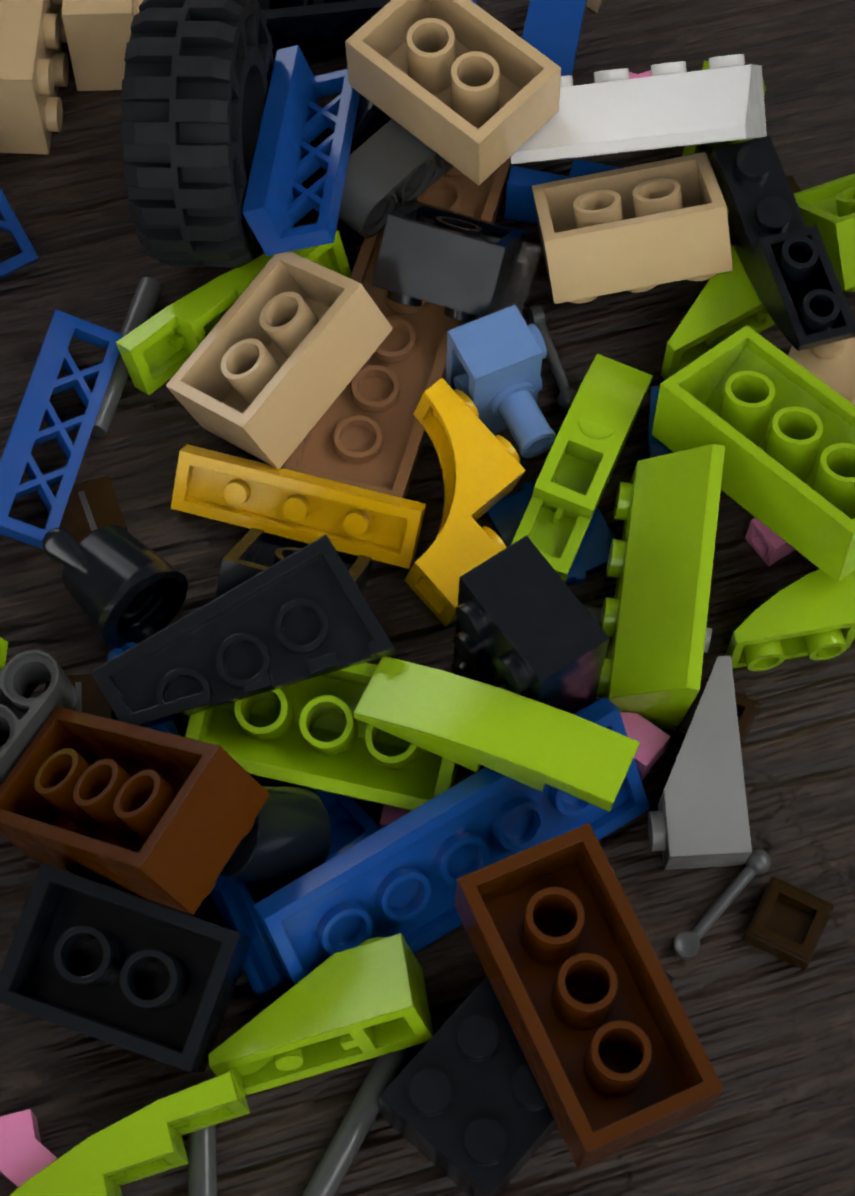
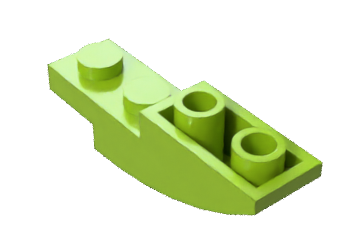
(582, 460)
(801, 620)

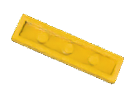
(297, 505)

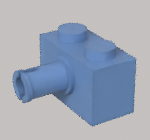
(500, 370)

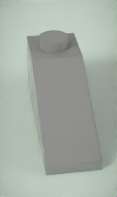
(704, 802)

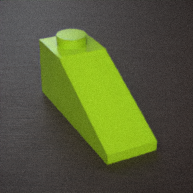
(717, 313)
(336, 1016)

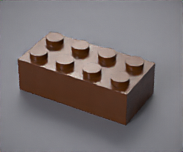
(129, 806)
(585, 995)

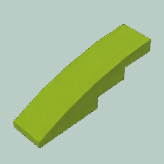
(169, 338)
(498, 730)
(139, 1143)

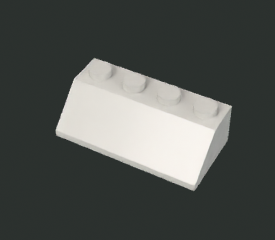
(652, 111)

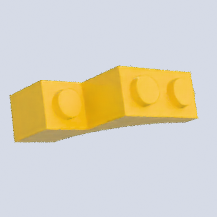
(476, 476)

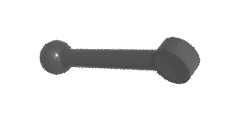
(567, 394)
(687, 943)

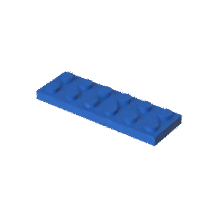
(410, 869)

